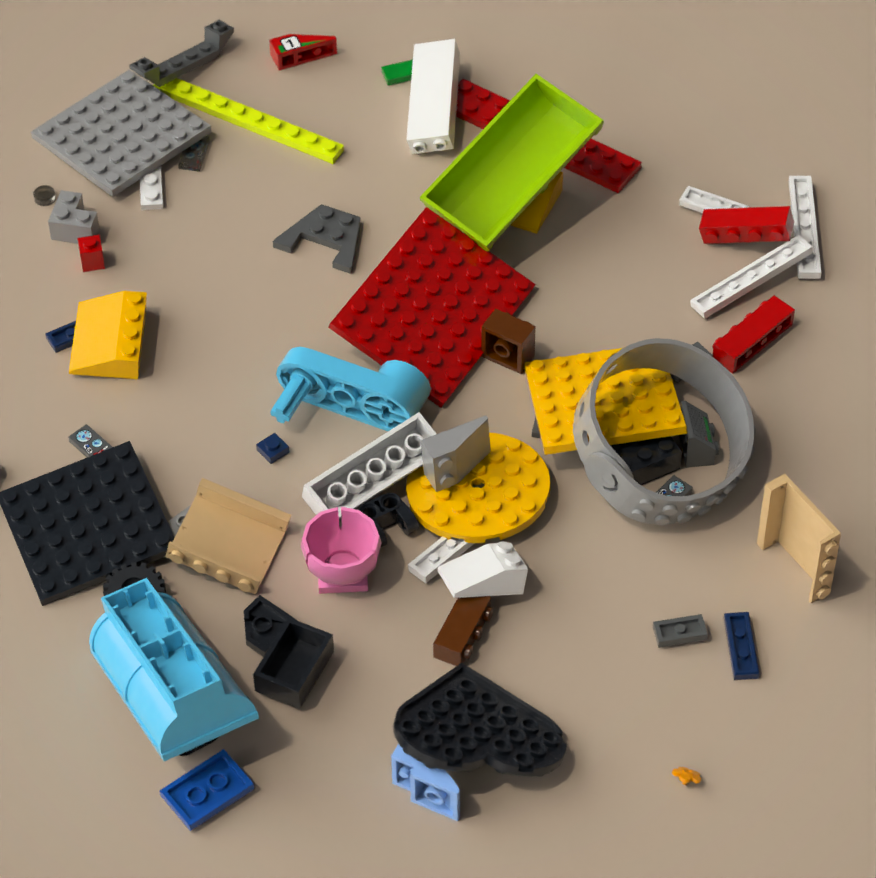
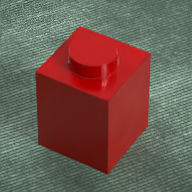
(91, 253)

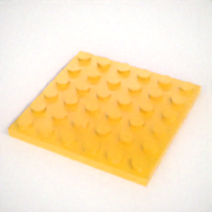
(627, 405)

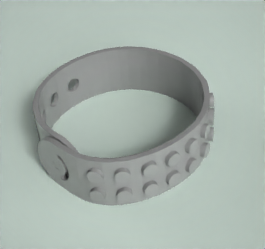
(609, 471)

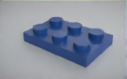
(206, 789)

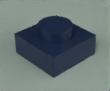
(272, 448)

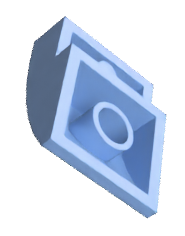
(427, 786)

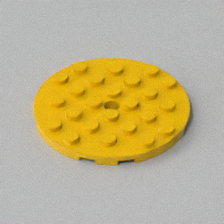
(508, 502)

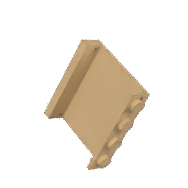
(801, 531)
(229, 536)

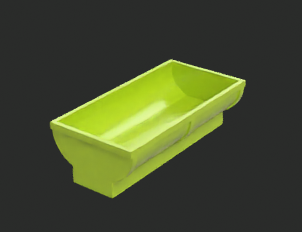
(511, 161)

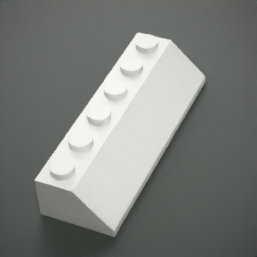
(370, 468)

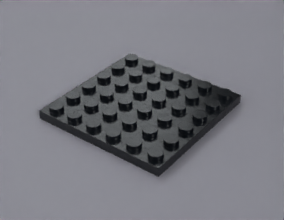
(86, 522)

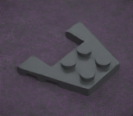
(328, 228)

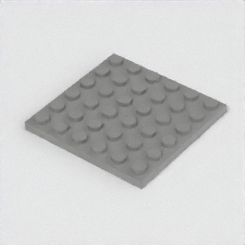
(121, 132)

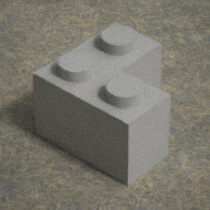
(71, 220)

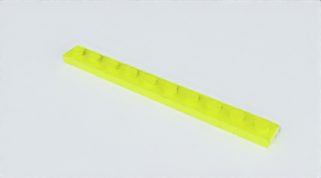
(253, 120)

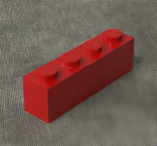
(746, 225)
(753, 333)

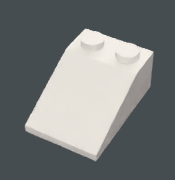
(485, 572)

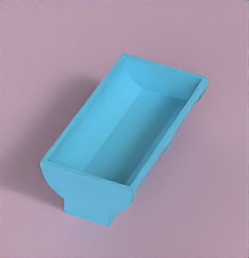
(166, 671)

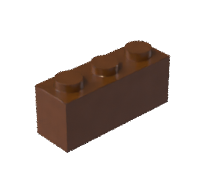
(461, 629)

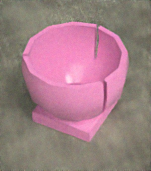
(341, 554)

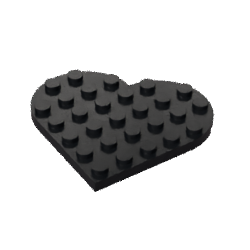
(474, 722)

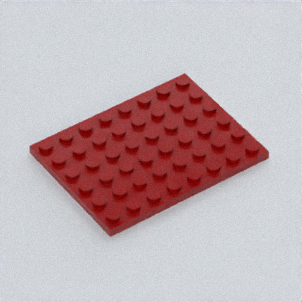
(431, 303)

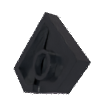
(262, 624)

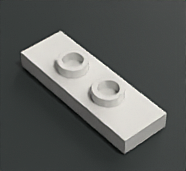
(700, 200)

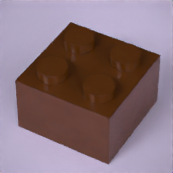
(508, 341)

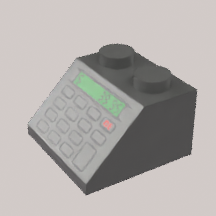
(698, 443)

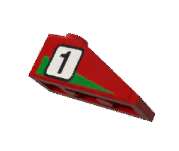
(300, 49)

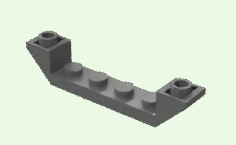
(215, 39)

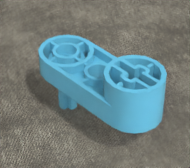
(350, 390)

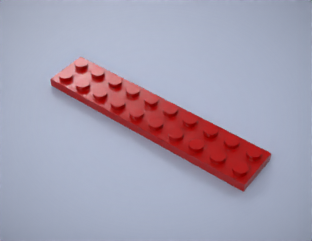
(594, 161)

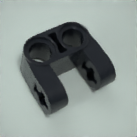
(387, 511)

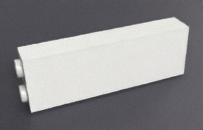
(433, 96)

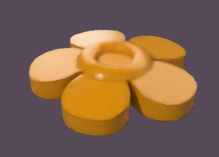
(687, 775)

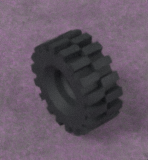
(131, 575)

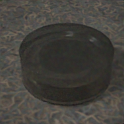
(44, 195)

